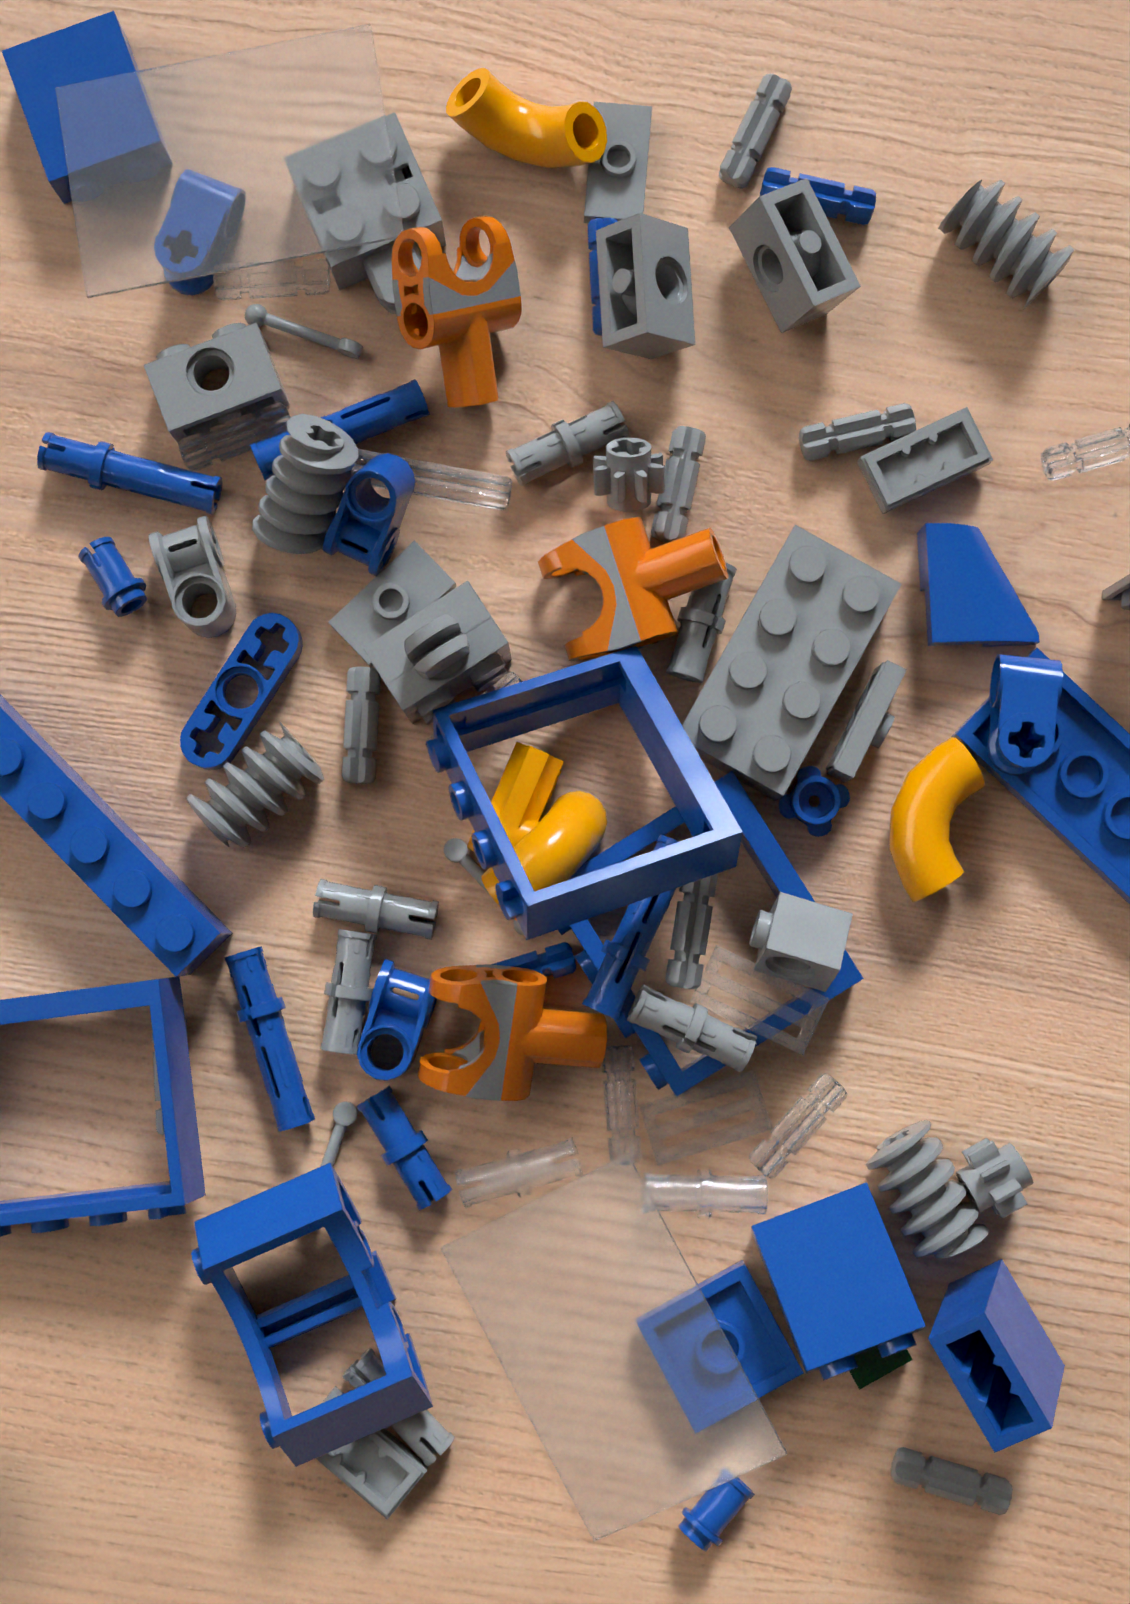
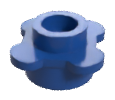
(813, 784)

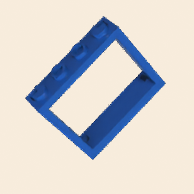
(556, 697)
(779, 876)
(177, 1104)

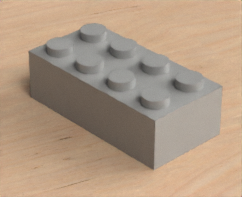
(788, 662)

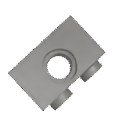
(794, 255)
(645, 286)
(181, 371)

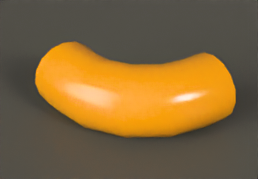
(526, 130)
(923, 818)
(558, 842)

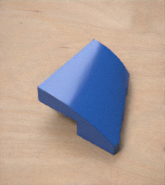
(968, 591)

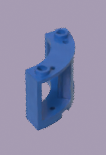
(271, 1221)

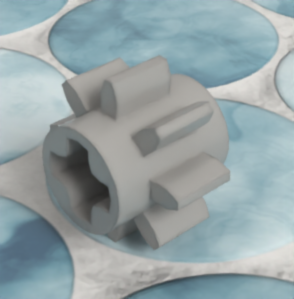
(628, 474)
(995, 1177)

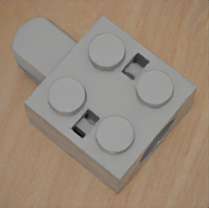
(417, 210)
(441, 653)

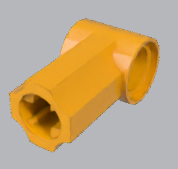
(524, 790)

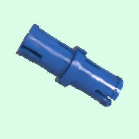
(404, 1148)

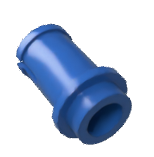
(120, 588)
(714, 1513)

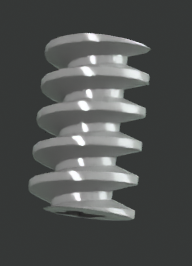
(1006, 240)
(305, 485)
(256, 788)
(927, 1192)

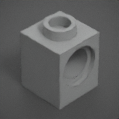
(801, 941)

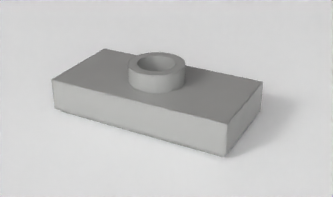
(619, 177)
(924, 460)
(391, 598)
(868, 722)
(376, 1467)

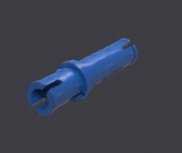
(358, 420)
(107, 467)
(628, 950)
(270, 1039)

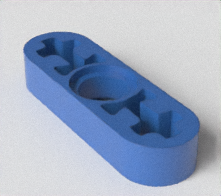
(216, 694)

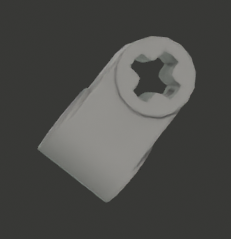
(194, 567)

